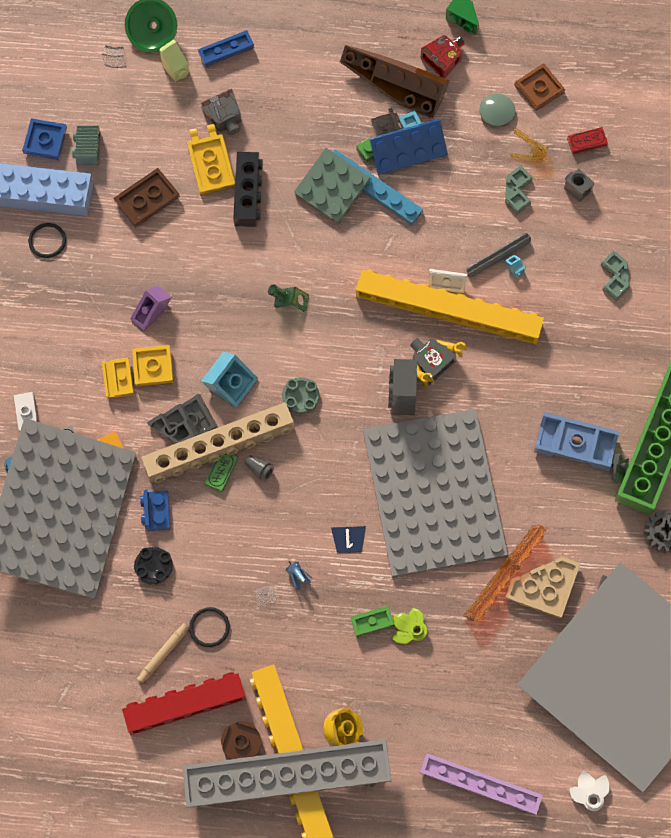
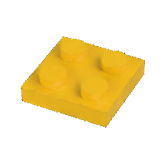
(152, 365)

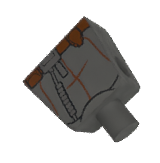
(223, 111)

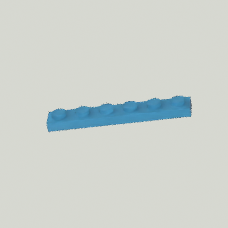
(387, 196)

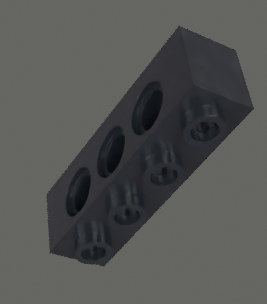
(247, 162)

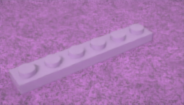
(481, 784)

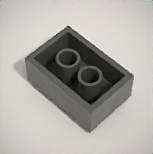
(403, 387)

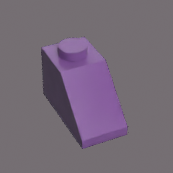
(150, 307)

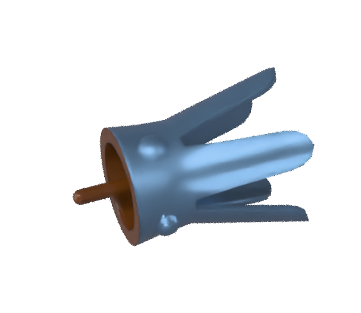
(295, 571)

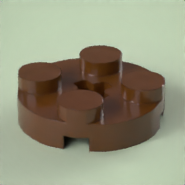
(235, 732)

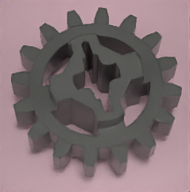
(656, 532)

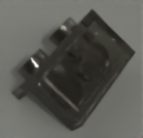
(386, 123)

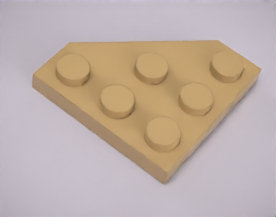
(545, 587)

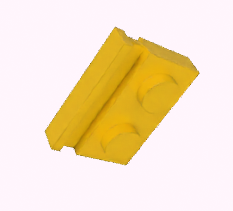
(118, 378)

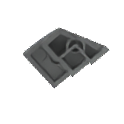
(185, 420)

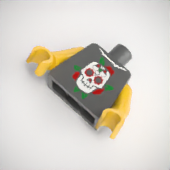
(434, 358)

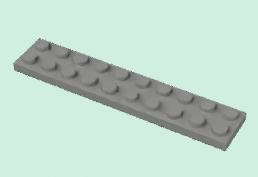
(286, 773)

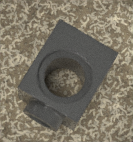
(582, 191)

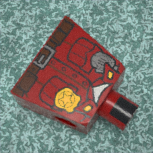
(443, 54)

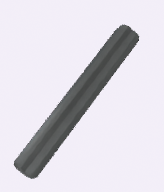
(498, 254)

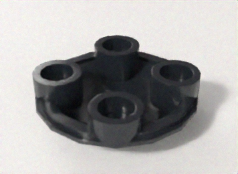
(153, 565)

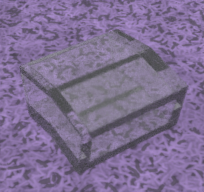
(114, 57)

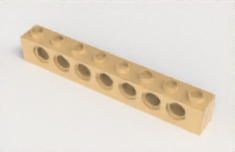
(224, 434)

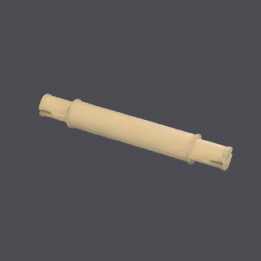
(163, 653)

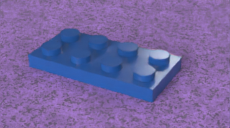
(408, 146)

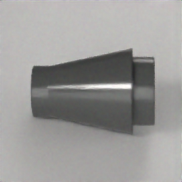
(260, 467)

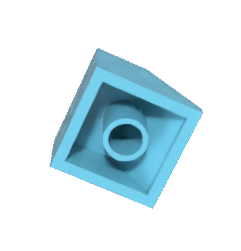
(229, 379)

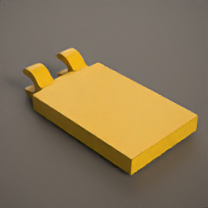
(210, 161)

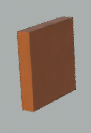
(539, 87)

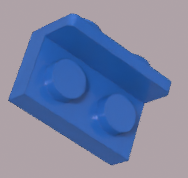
(156, 510)

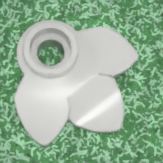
(588, 789)

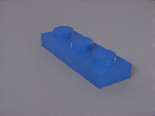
(226, 48)

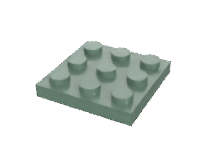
(332, 185)

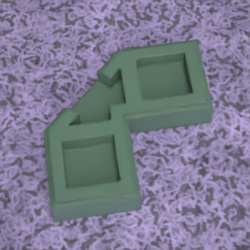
(514, 183)
(619, 269)

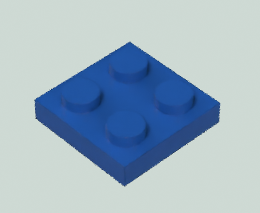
(44, 138)

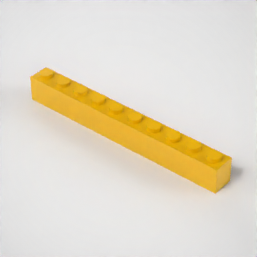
(449, 306)
(286, 739)

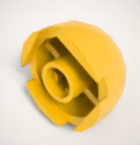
(342, 727)

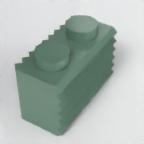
(87, 144)

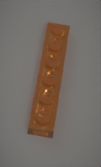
(501, 577)

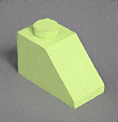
(174, 61)

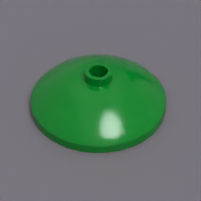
(139, 24)

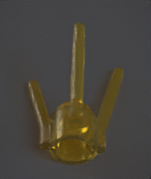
(538, 149)

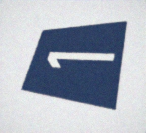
(348, 538)

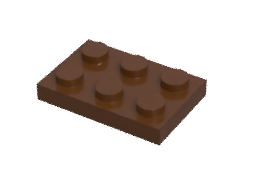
(146, 197)

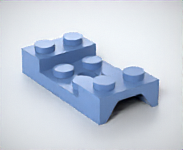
(596, 445)

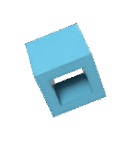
(515, 266)

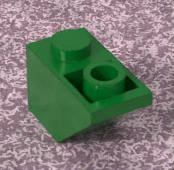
(463, 14)

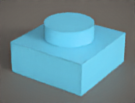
(409, 120)

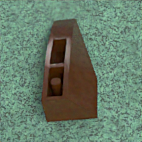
(397, 80)

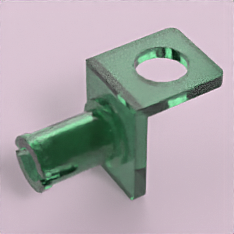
(288, 297)

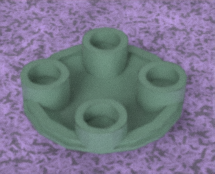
(497, 110)
(300, 395)

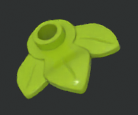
(407, 625)

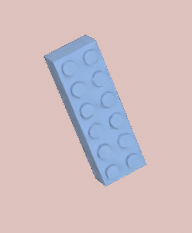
(45, 189)

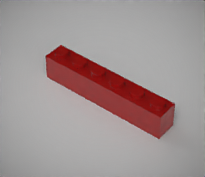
(183, 704)

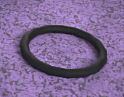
(51, 254)
(214, 643)

